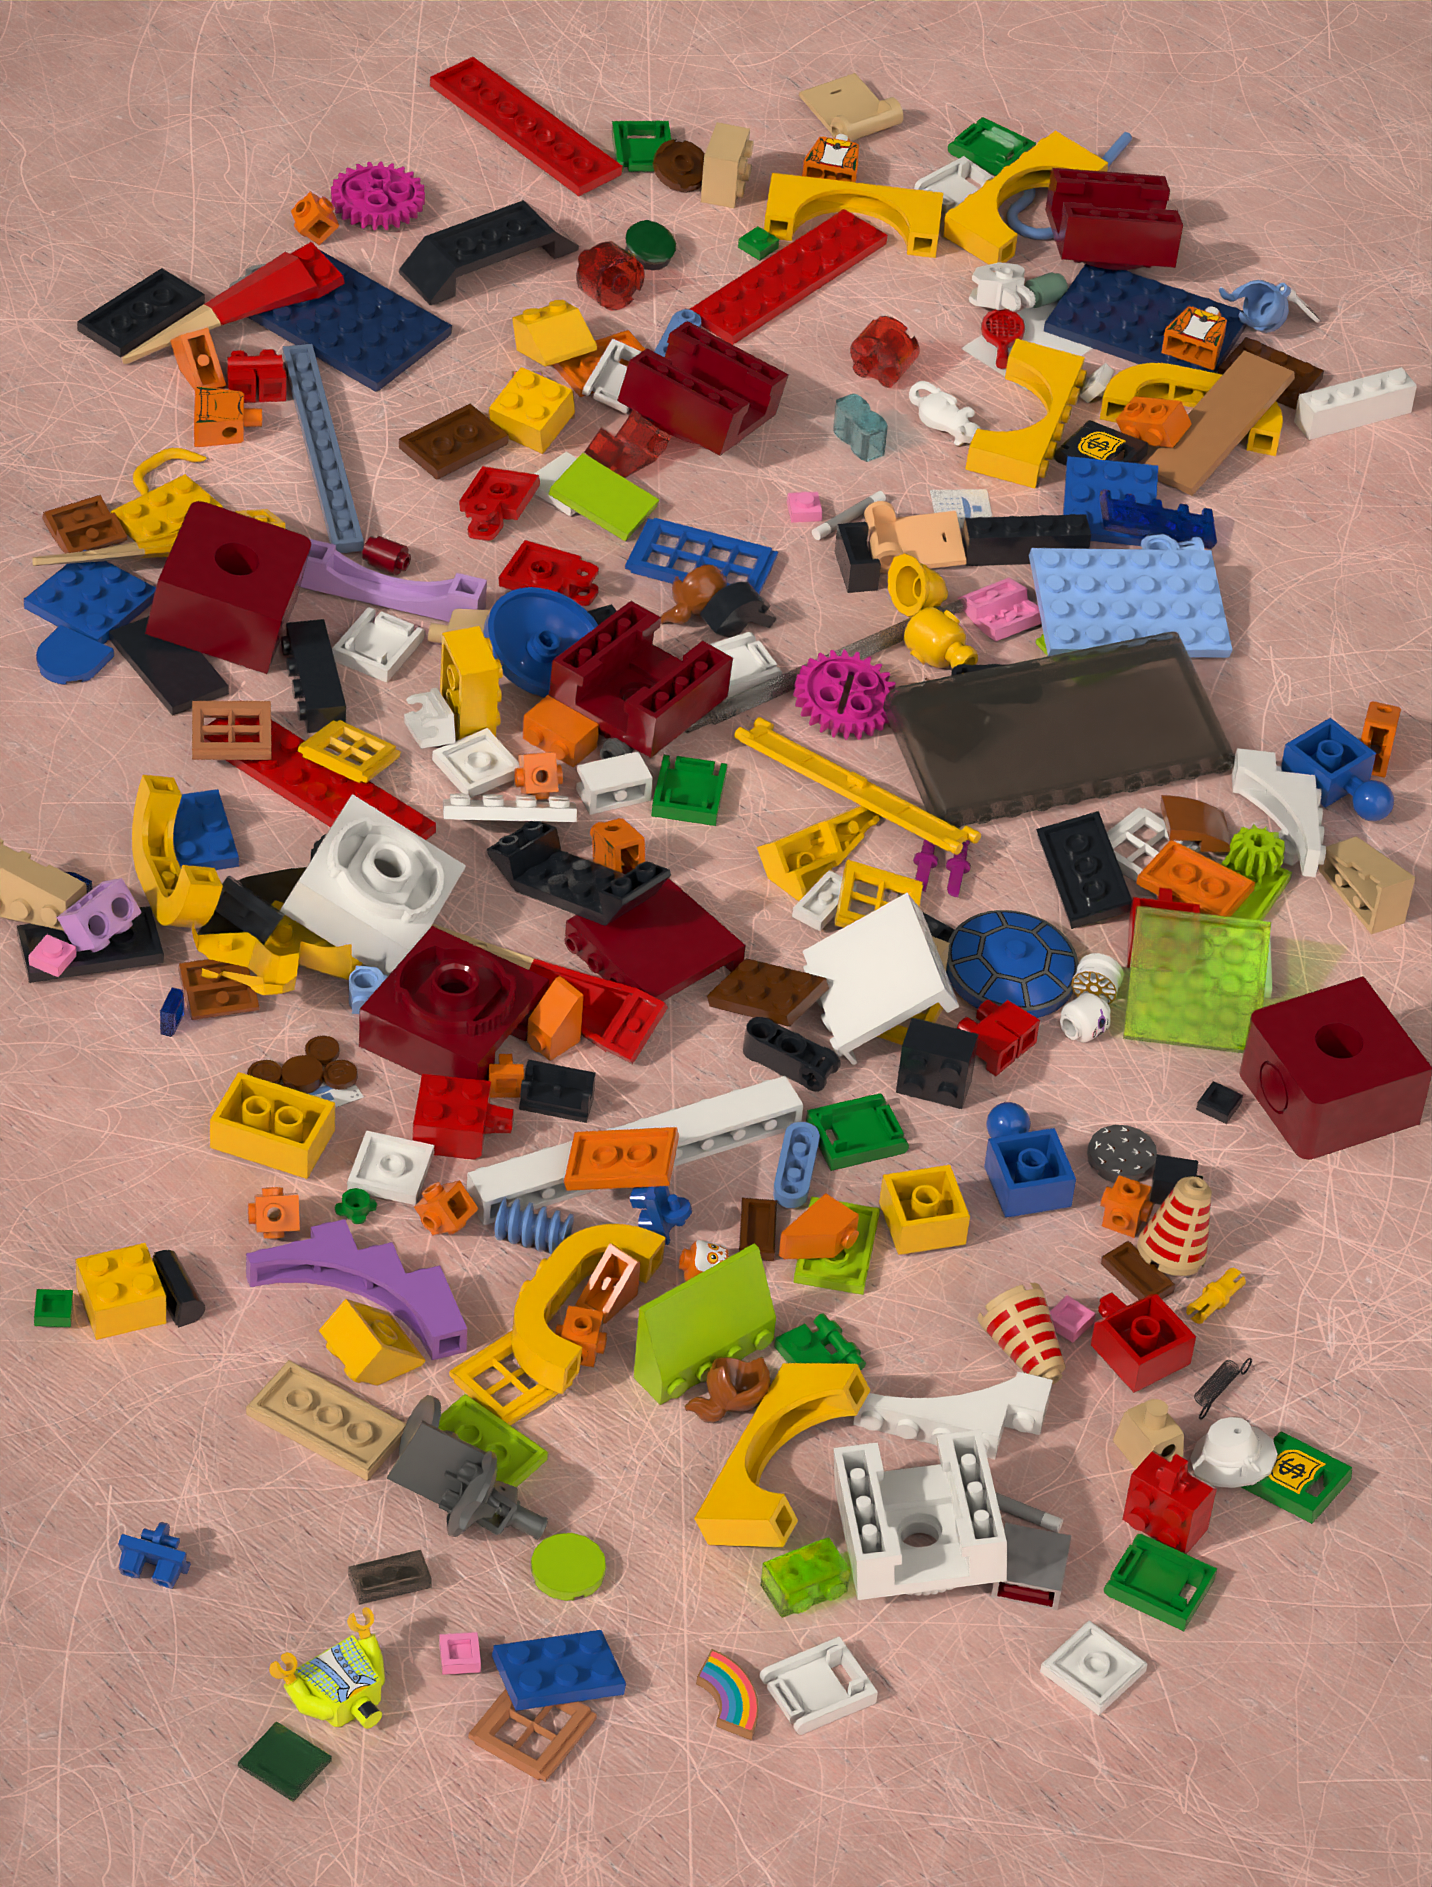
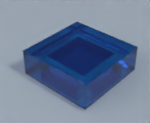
(172, 1012)

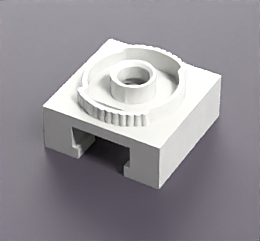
(372, 886)
(943, 1500)

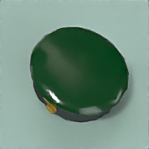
(650, 244)

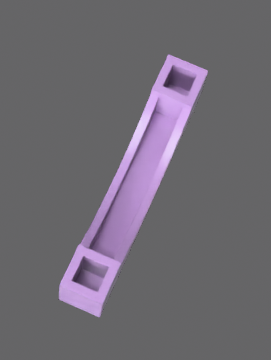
(338, 575)

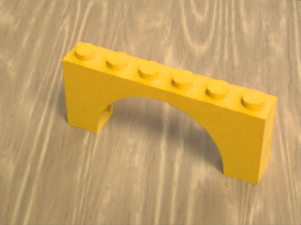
(909, 211)
(976, 221)
(1023, 453)
(798, 1398)

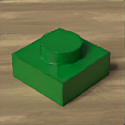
(758, 243)
(53, 1308)

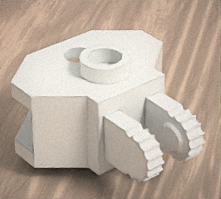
(1001, 288)

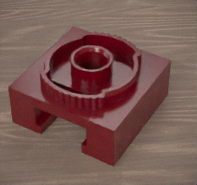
(1113, 219)
(703, 389)
(635, 686)
(449, 1008)

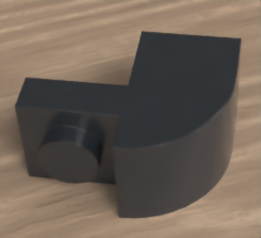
(734, 608)

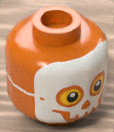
(701, 1257)

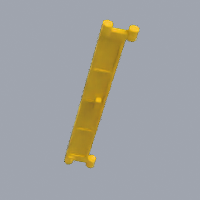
(855, 787)

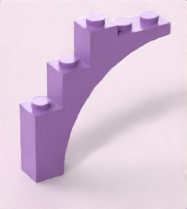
(332, 1259)

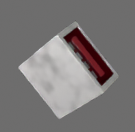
(1033, 1566)

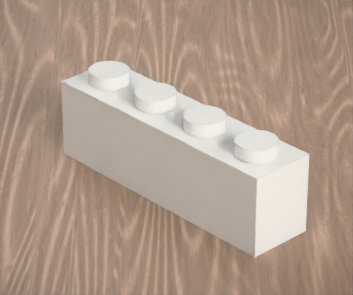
(1355, 403)

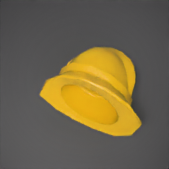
(914, 585)

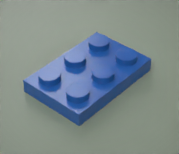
(203, 832)
(558, 1670)

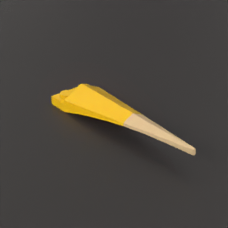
(148, 548)

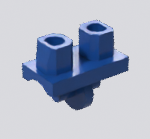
(660, 1209)
(168, 1561)

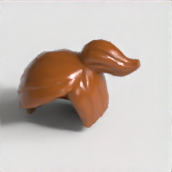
(693, 593)
(731, 1387)

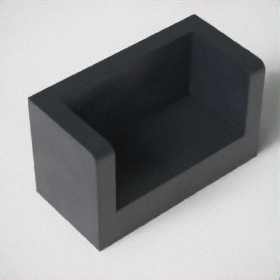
(854, 559)

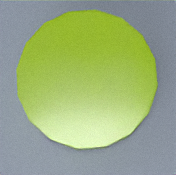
(568, 1566)

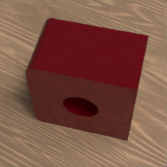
(229, 586)
(1334, 1069)

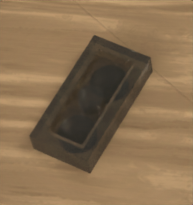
(389, 1577)

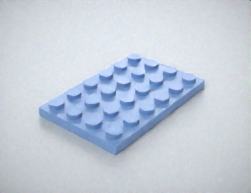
(1129, 594)

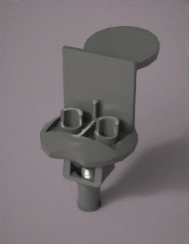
(458, 1477)

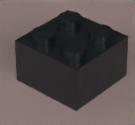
(937, 1063)

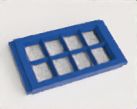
(676, 549)

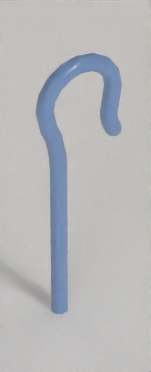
(1029, 195)

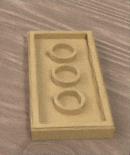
(327, 1420)

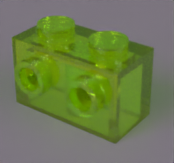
(805, 1577)

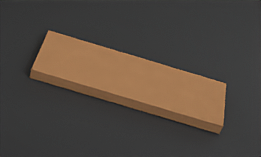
(1221, 421)

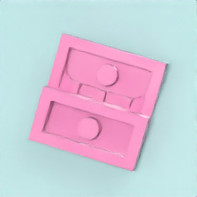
(1002, 609)

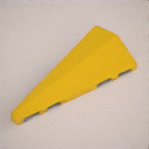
(809, 853)

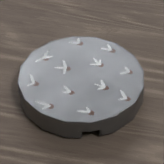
(1122, 1152)

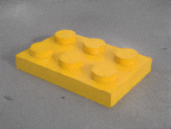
(161, 509)

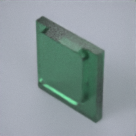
(284, 1761)

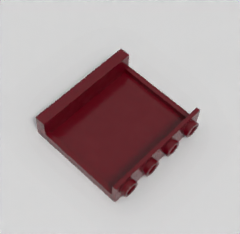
(657, 944)

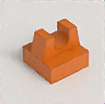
(506, 1077)

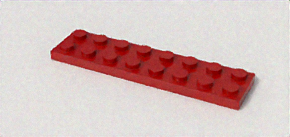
(526, 126)
(788, 276)
(315, 786)

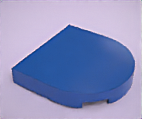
(71, 656)

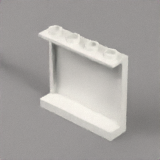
(878, 974)

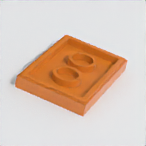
(579, 369)
(1196, 880)
(621, 1158)

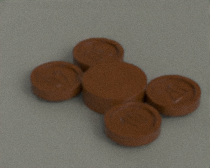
(306, 1071)

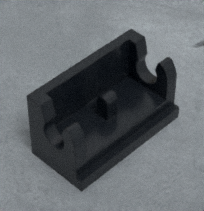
(248, 910)
(557, 1091)

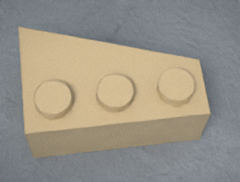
(1368, 883)
(34, 891)

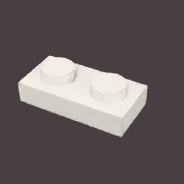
(820, 902)

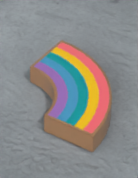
(732, 1693)

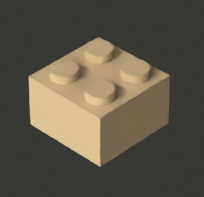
(726, 165)

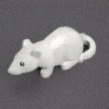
(941, 413)

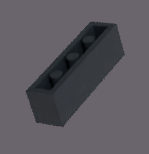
(1011, 538)
(314, 674)

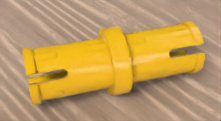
(1215, 1295)

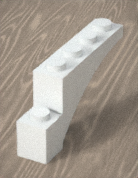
(1285, 798)
(1011, 1404)

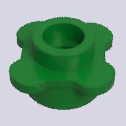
(355, 1205)

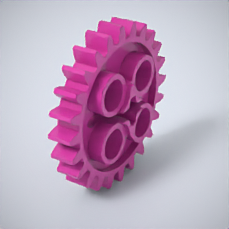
(377, 195)
(821, 688)

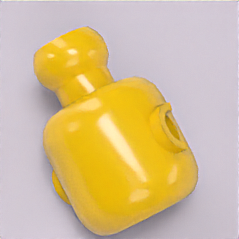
(938, 639)

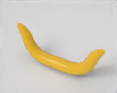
(158, 459)

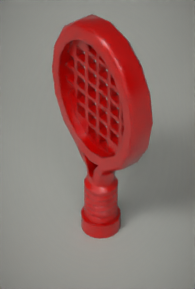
(1002, 340)

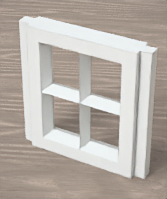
(1128, 826)

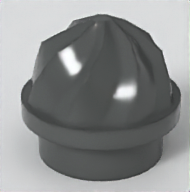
(613, 748)

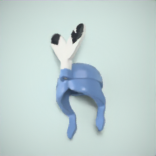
(1266, 304)

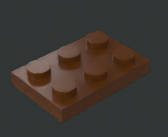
(1305, 374)
(453, 441)
(767, 992)

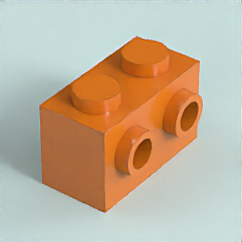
(1154, 420)

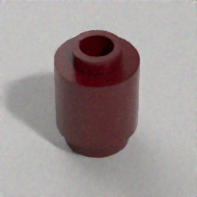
(386, 555)

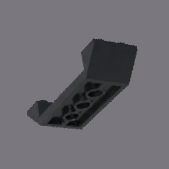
(478, 244)
(540, 869)

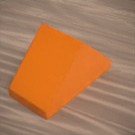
(612, 1283)

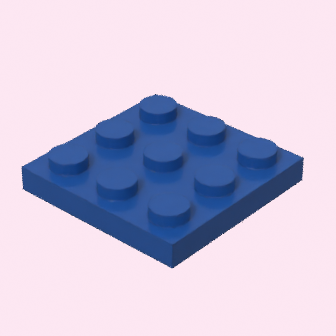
(1088, 477)
(91, 598)

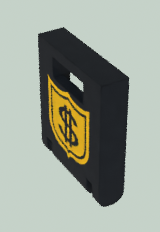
(1101, 443)

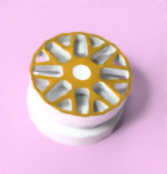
(1098, 976)

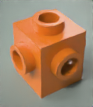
(315, 218)
(550, 774)
(1126, 1206)
(445, 1207)
(286, 1220)
(584, 1329)

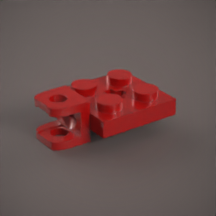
(496, 496)
(561, 572)

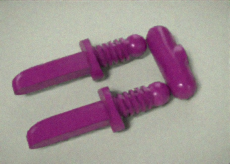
(957, 866)

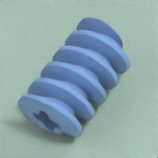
(531, 1226)

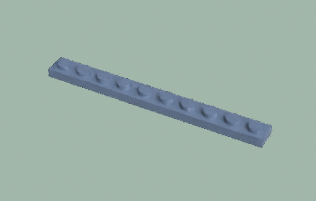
(322, 448)

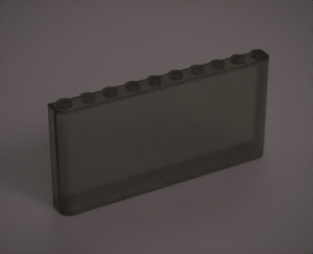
(1057, 730)

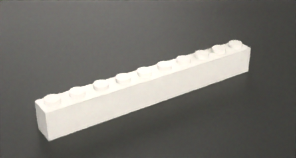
(702, 1127)

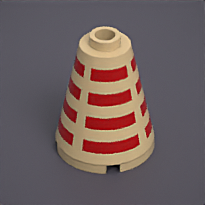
(1179, 1229)
(1025, 1331)

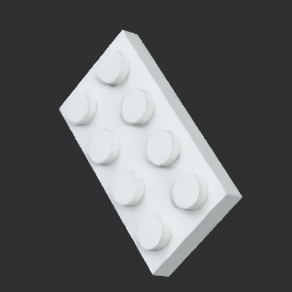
(496, 808)

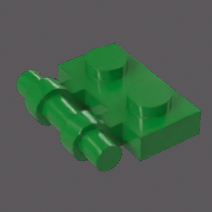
(807, 1347)

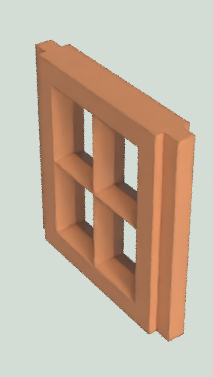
(231, 750)
(560, 1746)

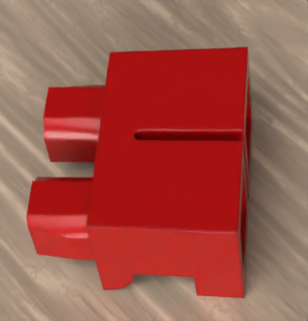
(263, 370)
(1003, 1033)

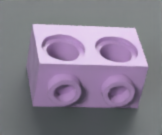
(97, 911)

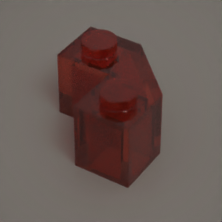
(632, 448)

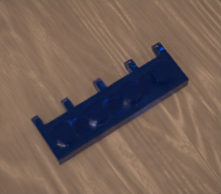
(1153, 519)

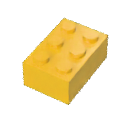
(470, 681)
(272, 1125)

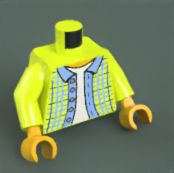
(340, 1681)

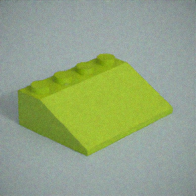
(703, 1319)

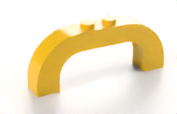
(1187, 386)
(173, 892)
(539, 1350)

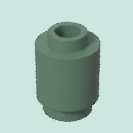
(1047, 288)

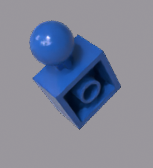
(1340, 768)
(1026, 1167)

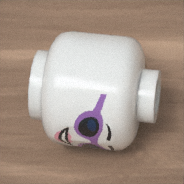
(1085, 1018)

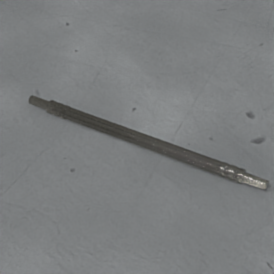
(785, 682)

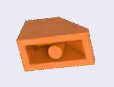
(198, 359)
(556, 1020)
(820, 1231)

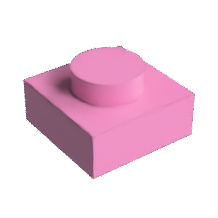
(804, 507)
(52, 955)
(1071, 1318)
(459, 1653)

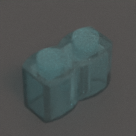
(860, 427)

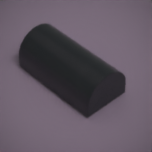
(181, 1295)

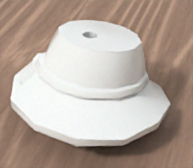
(1233, 1454)

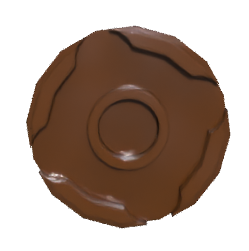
(679, 165)

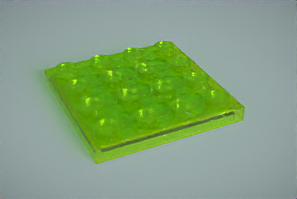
(1195, 978)

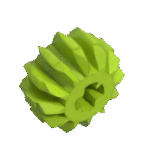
(1257, 851)

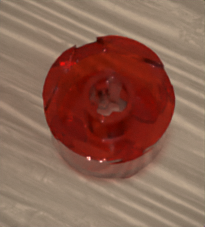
(609, 275)
(884, 351)

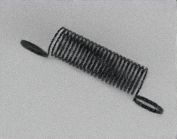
(1223, 1385)

